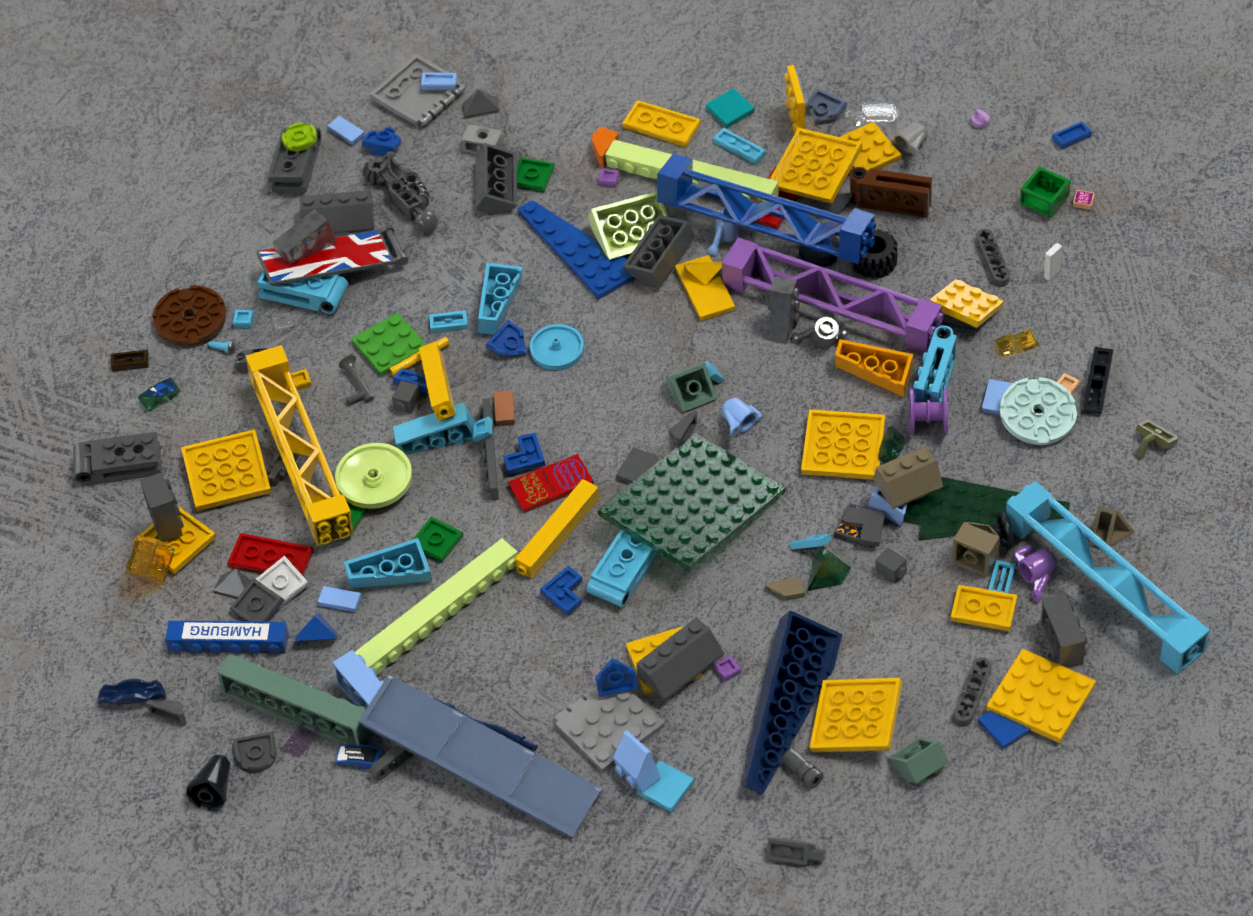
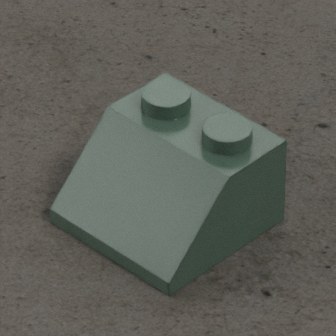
(691, 386)
(919, 760)

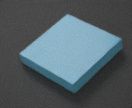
(669, 788)

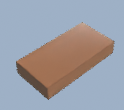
(504, 407)

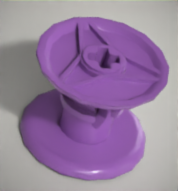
(928, 411)

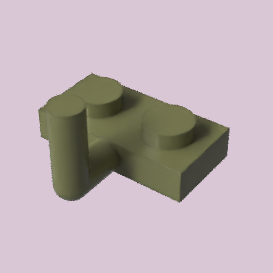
(1154, 433)

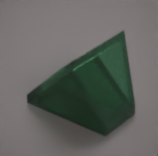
(826, 570)

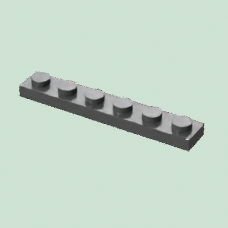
(489, 454)

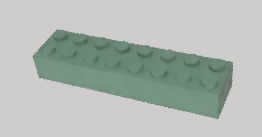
(292, 700)

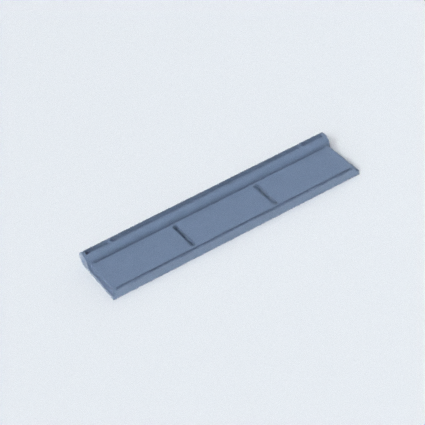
(480, 756)

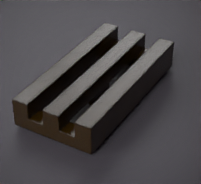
(129, 363)

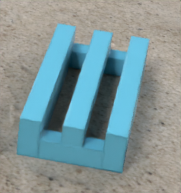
(448, 324)
(1005, 565)

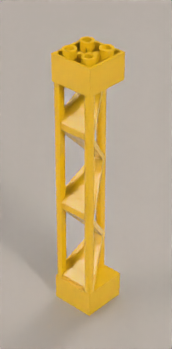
(326, 515)

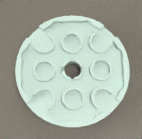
(1040, 428)

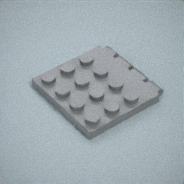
(404, 95)
(599, 723)

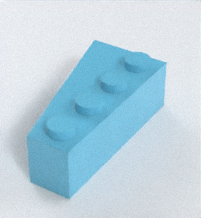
(498, 292)
(428, 432)
(389, 566)

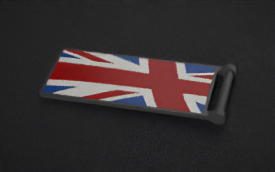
(349, 254)

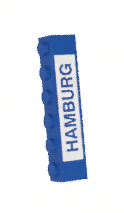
(227, 636)

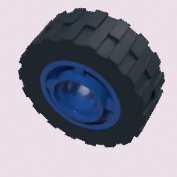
(818, 257)

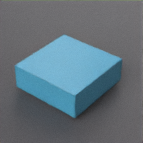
(243, 319)
(714, 372)
(482, 429)

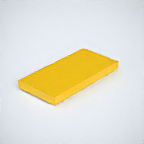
(661, 123)
(709, 299)

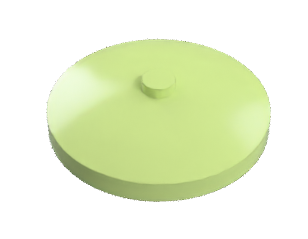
(373, 475)

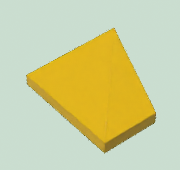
(704, 271)

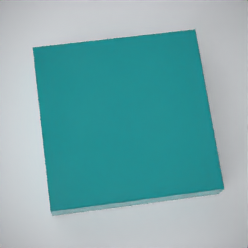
(730, 108)

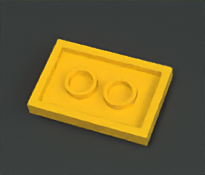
(984, 608)

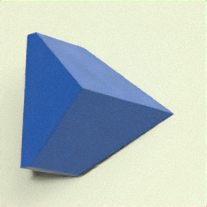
(317, 629)

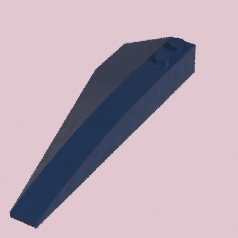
(798, 664)

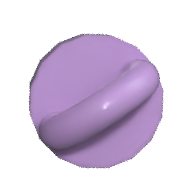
(980, 119)

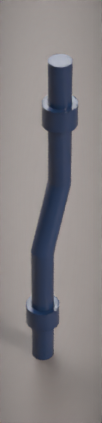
(518, 738)

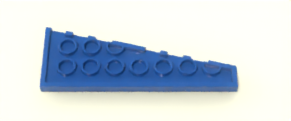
(577, 250)

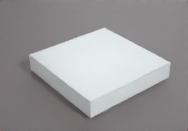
(283, 580)

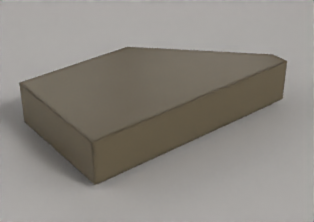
(787, 588)

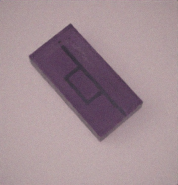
(301, 740)

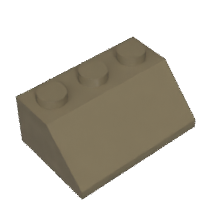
(908, 477)

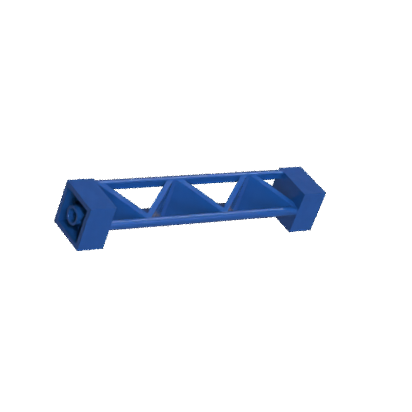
(677, 190)

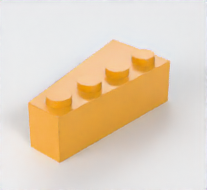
(876, 365)

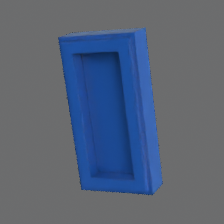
(1071, 135)

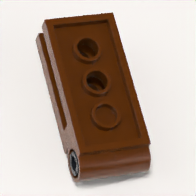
(891, 191)

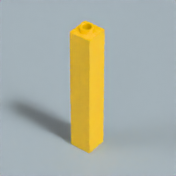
(437, 381)
(557, 529)

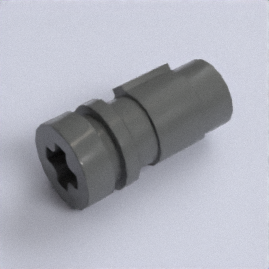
(807, 772)

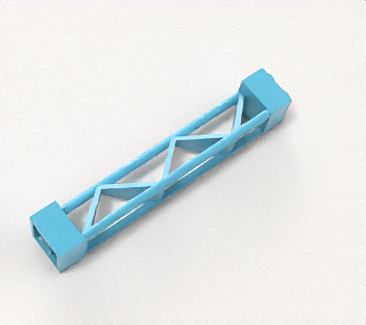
(1181, 633)

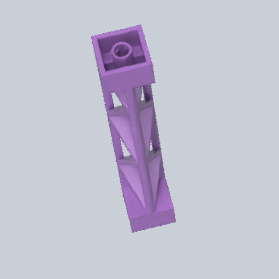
(748, 258)

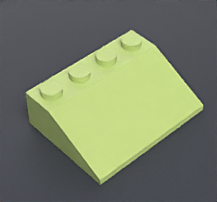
(624, 223)

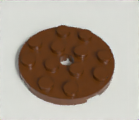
(198, 300)

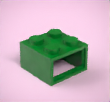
(1045, 191)

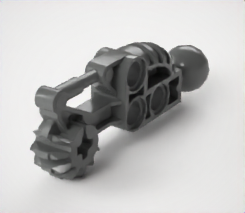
(405, 191)

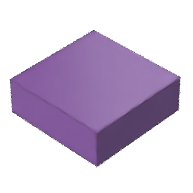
(608, 178)
(727, 668)

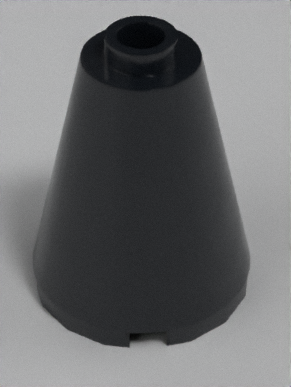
(210, 784)

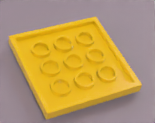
(816, 165)
(842, 444)
(226, 470)
(1041, 695)
(856, 715)

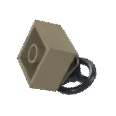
(978, 544)

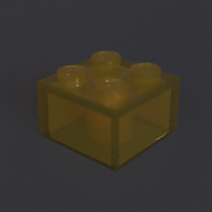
(149, 560)

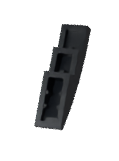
(1098, 380)

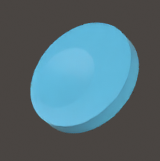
(556, 347)

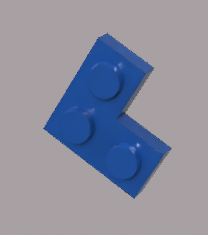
(528, 458)
(559, 590)

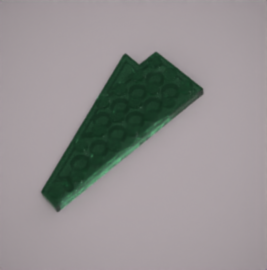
(960, 502)

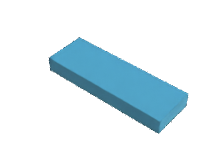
(739, 146)

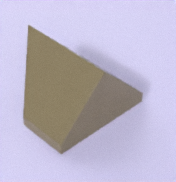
(1110, 526)

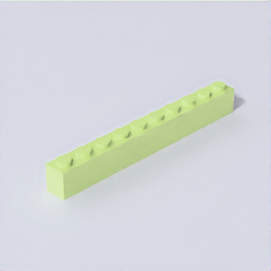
(649, 162)
(438, 606)

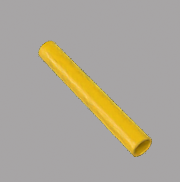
(414, 359)

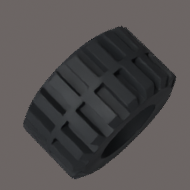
(879, 263)

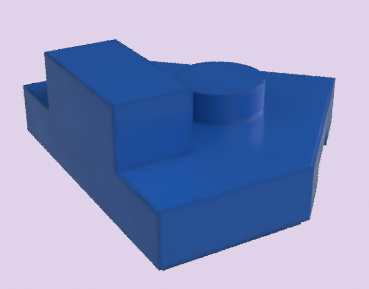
(381, 141)
(508, 341)
(616, 678)

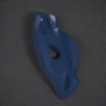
(131, 692)

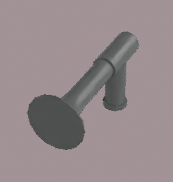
(348, 363)

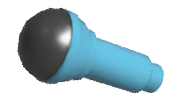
(229, 347)

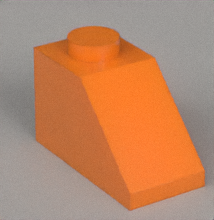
(601, 142)

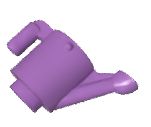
(1035, 568)

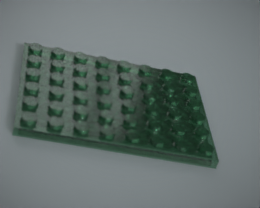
(691, 501)

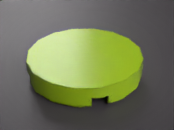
(299, 137)

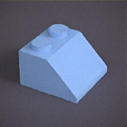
(635, 763)

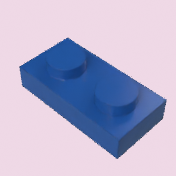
(411, 377)

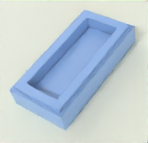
(439, 81)
(346, 130)
(339, 599)

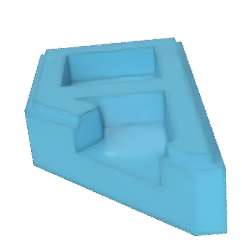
(812, 541)

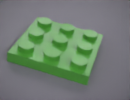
(388, 343)

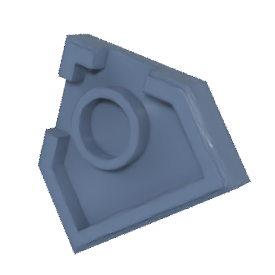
(825, 106)

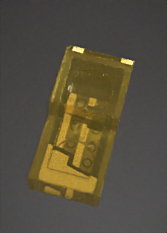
(1016, 344)

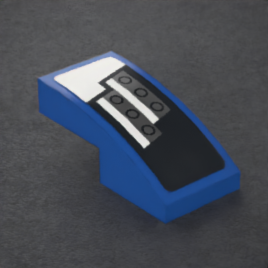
(359, 755)

